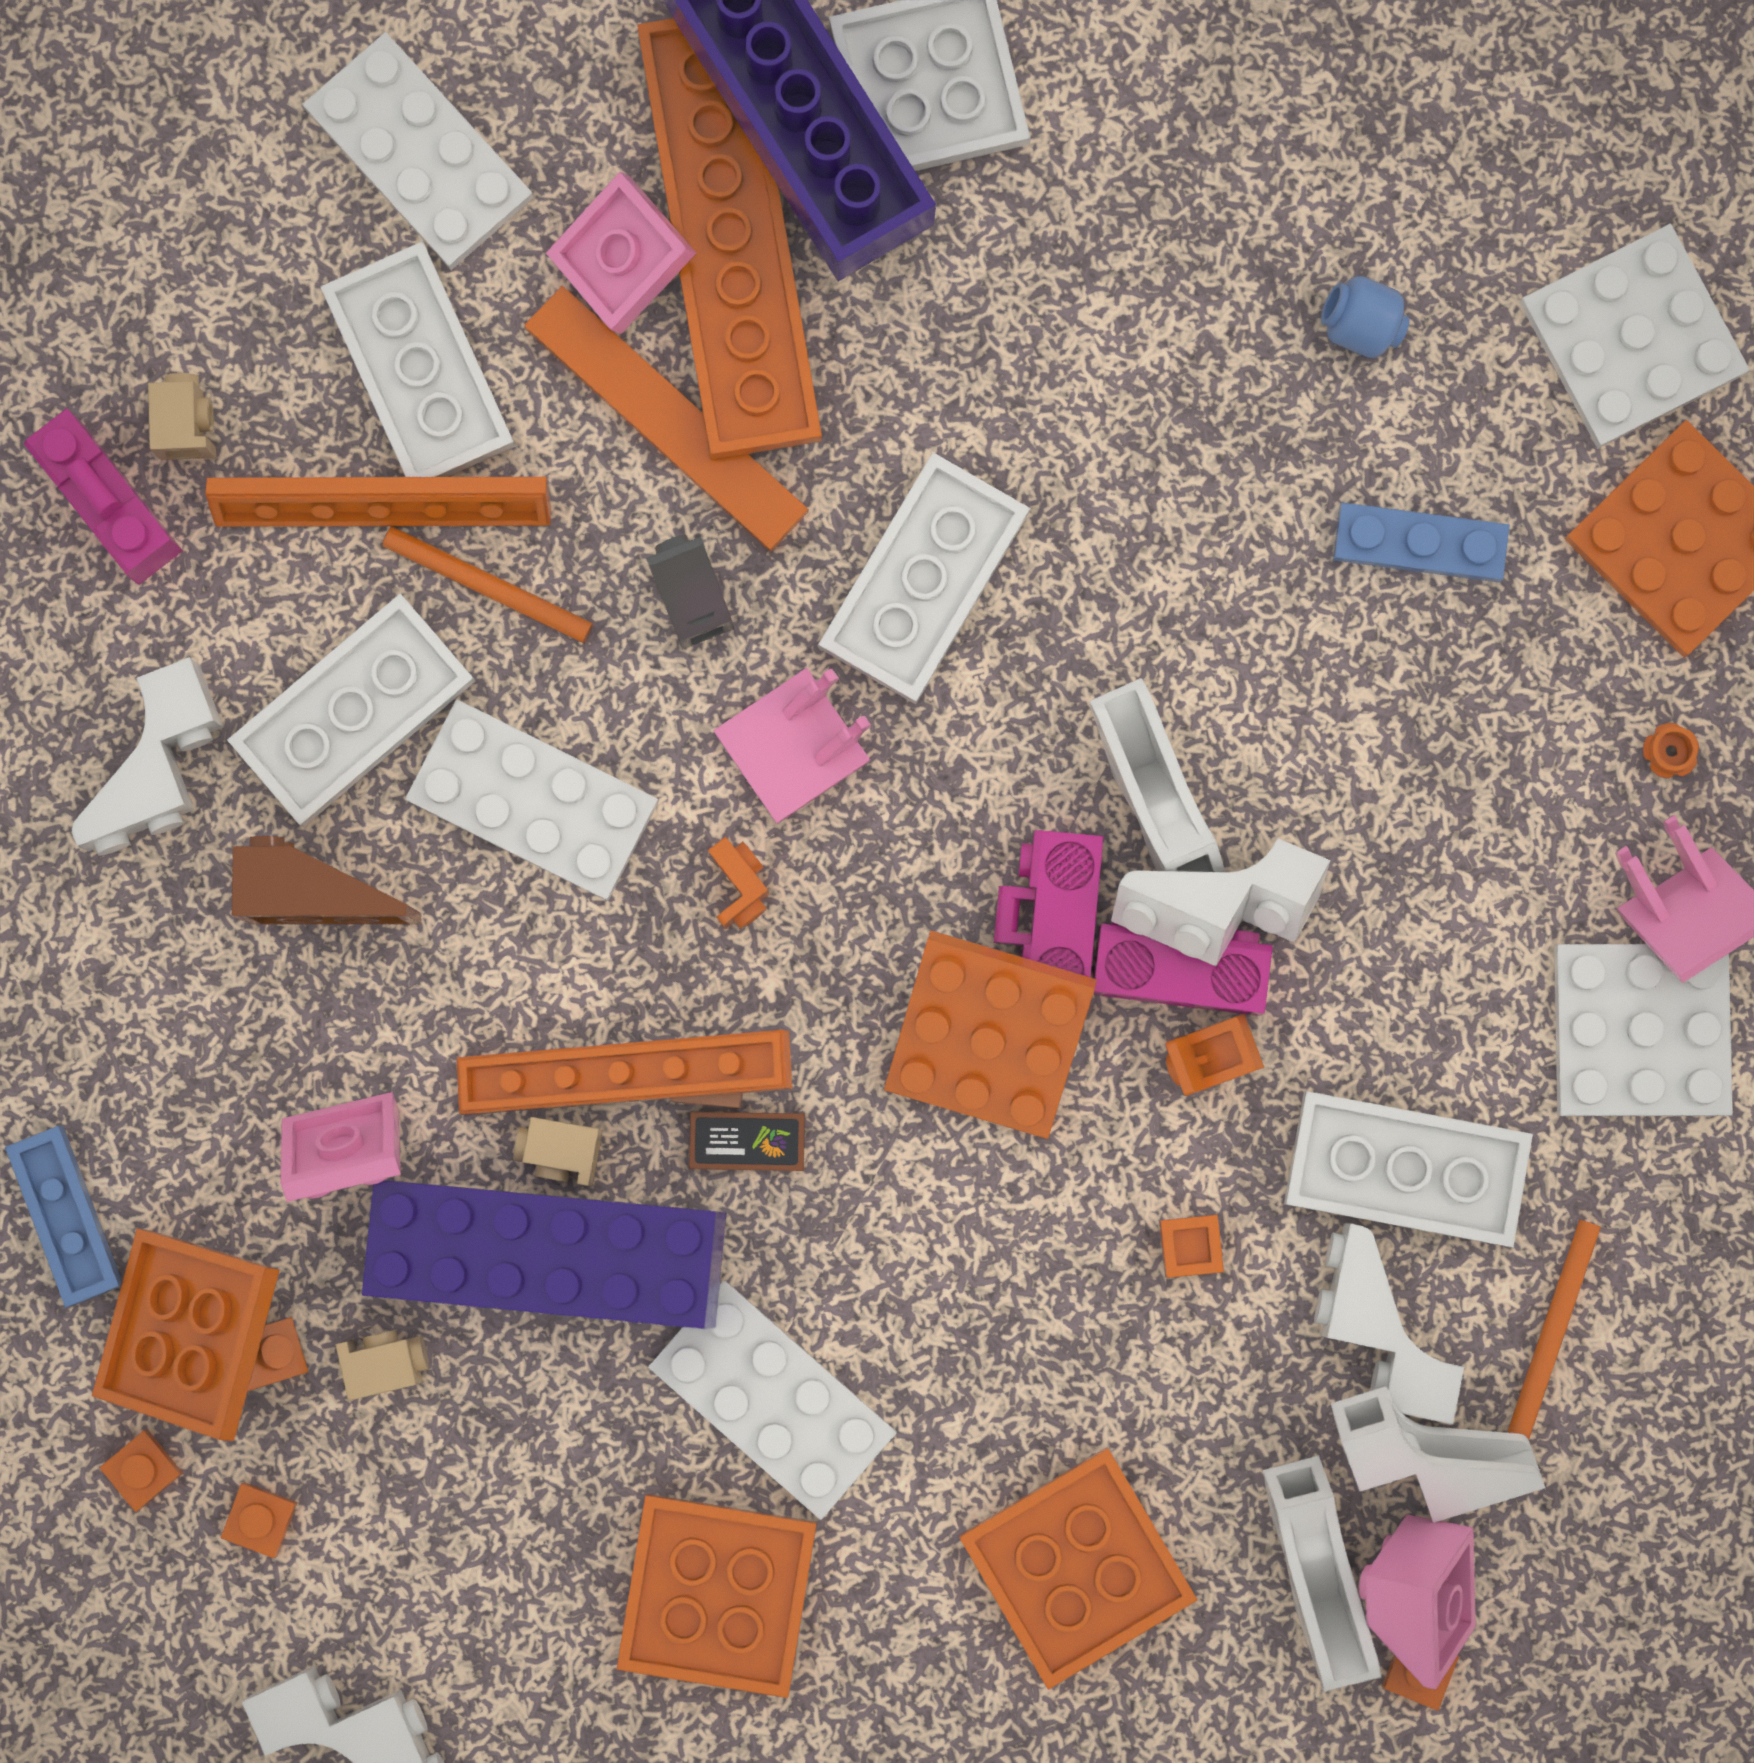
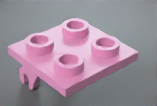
(794, 744)
(1692, 914)

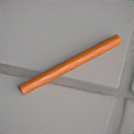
(487, 584)
(1554, 1328)

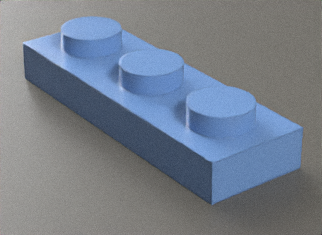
(1421, 542)
(64, 1216)

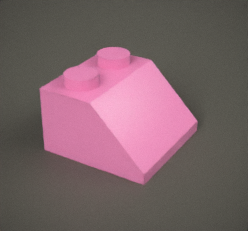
(1423, 1595)

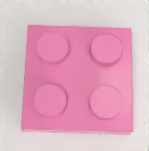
(620, 253)
(340, 1147)

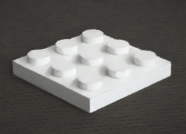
(936, 76)
(1634, 336)
(1638, 1035)

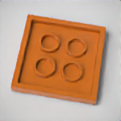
(1676, 538)
(989, 1034)
(185, 1334)
(1077, 1568)
(716, 1595)

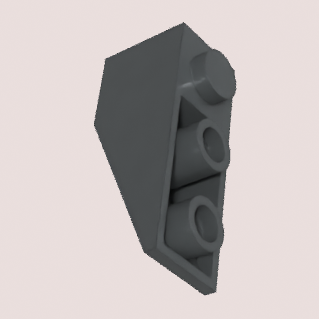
(689, 590)

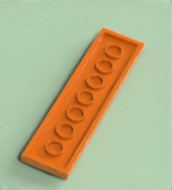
(742, 277)

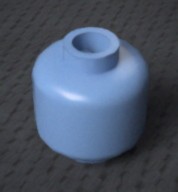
(1365, 316)

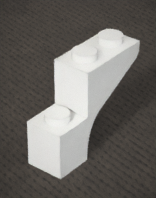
(1153, 781)
(148, 784)
(1205, 908)
(1364, 1313)
(1453, 1466)
(1320, 1573)
(303, 1713)

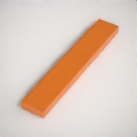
(663, 417)
(378, 501)
(624, 1072)

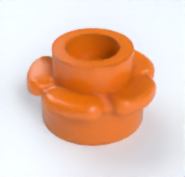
(1686, 750)

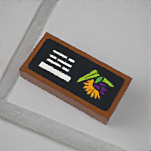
(747, 1141)

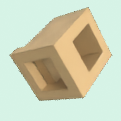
(180, 418)
(559, 1149)
(382, 1365)

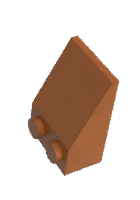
(289, 887)

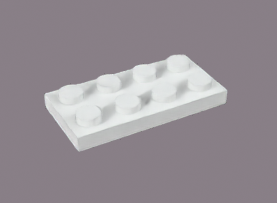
(418, 151)
(417, 365)
(924, 578)
(351, 710)
(532, 800)
(1408, 1169)
(774, 1402)

